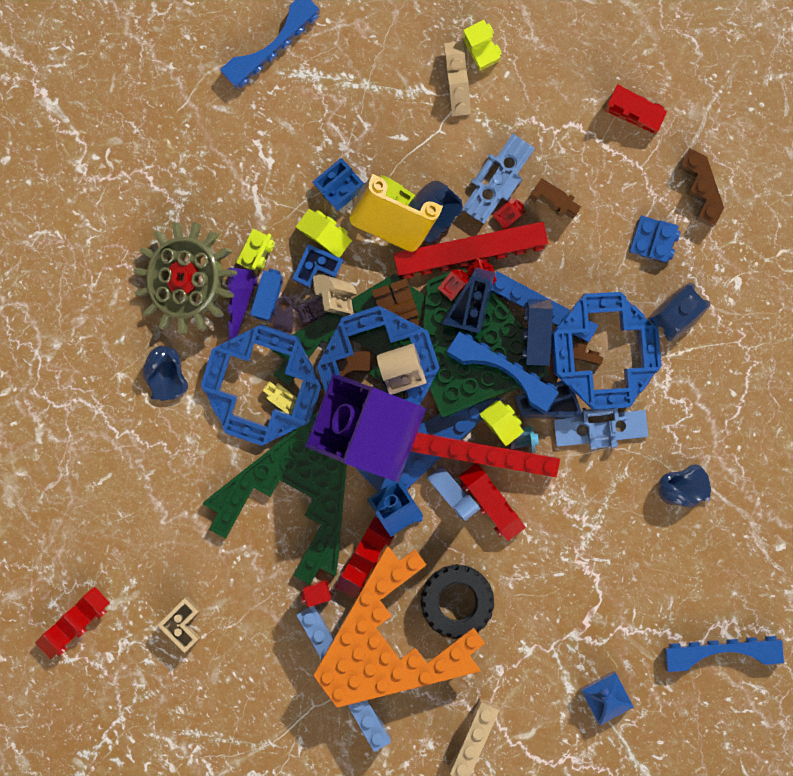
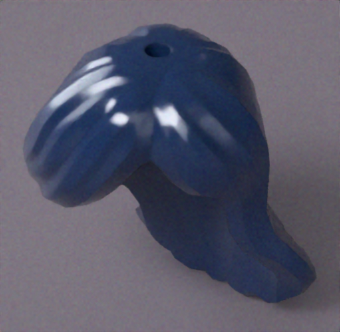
(164, 374)
(685, 487)

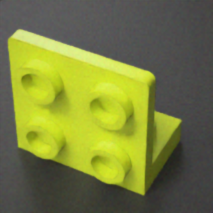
(255, 250)

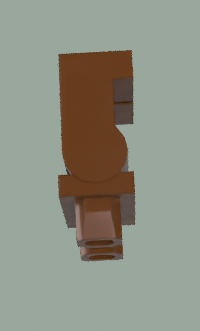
(555, 198)
(404, 303)

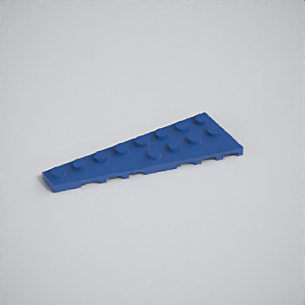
(453, 426)

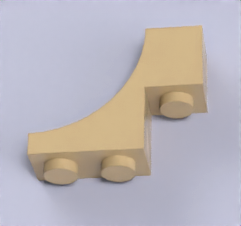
(457, 78)

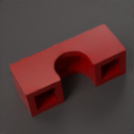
(316, 593)

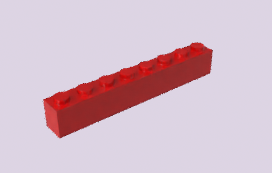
(468, 249)
(486, 454)

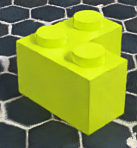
(480, 45)
(324, 232)
(502, 422)

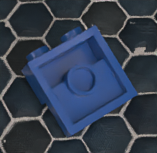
(655, 239)

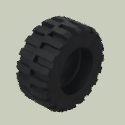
(438, 582)

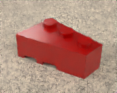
(636, 109)

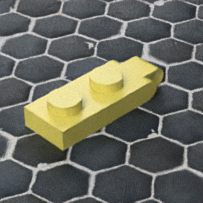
(280, 397)

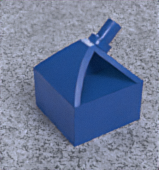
(395, 507)
(606, 698)

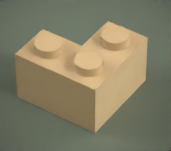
(176, 626)

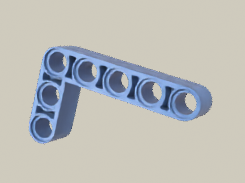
(453, 494)

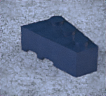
(472, 303)
(538, 332)
(565, 405)

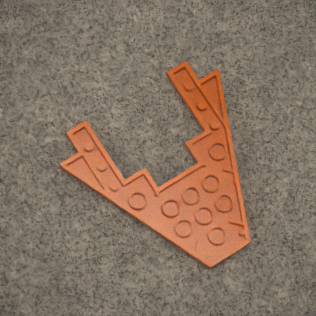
(362, 662)

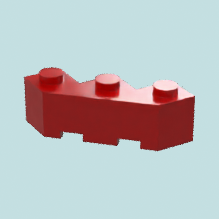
(491, 502)
(364, 559)
(73, 623)

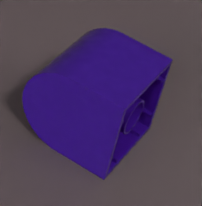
(365, 427)

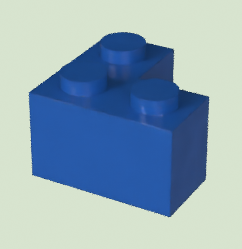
(315, 261)

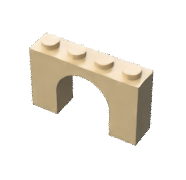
(479, 730)

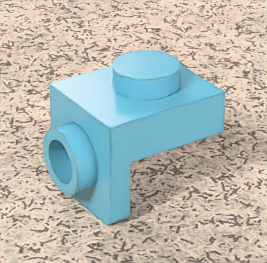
(526, 439)

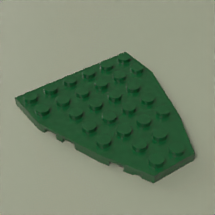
(464, 386)

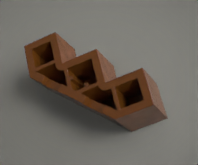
(703, 186)

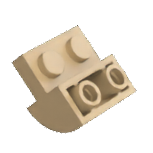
(335, 294)
(401, 369)

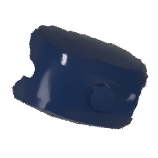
(440, 194)
(679, 312)

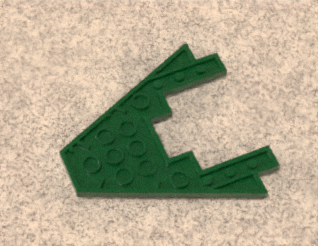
(374, 339)
(308, 473)

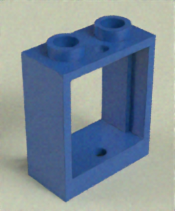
(267, 295)

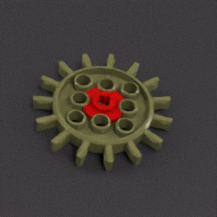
(184, 277)

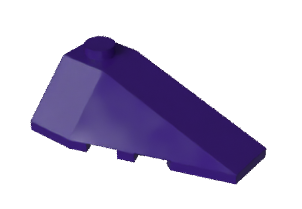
(242, 287)

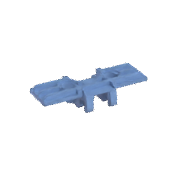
(502, 182)
(603, 433)

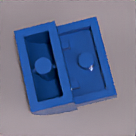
(338, 184)

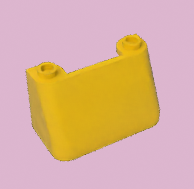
(390, 218)

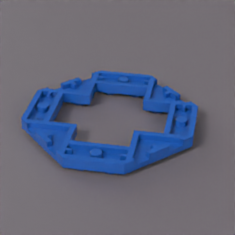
(397, 329)
(298, 367)
(582, 382)

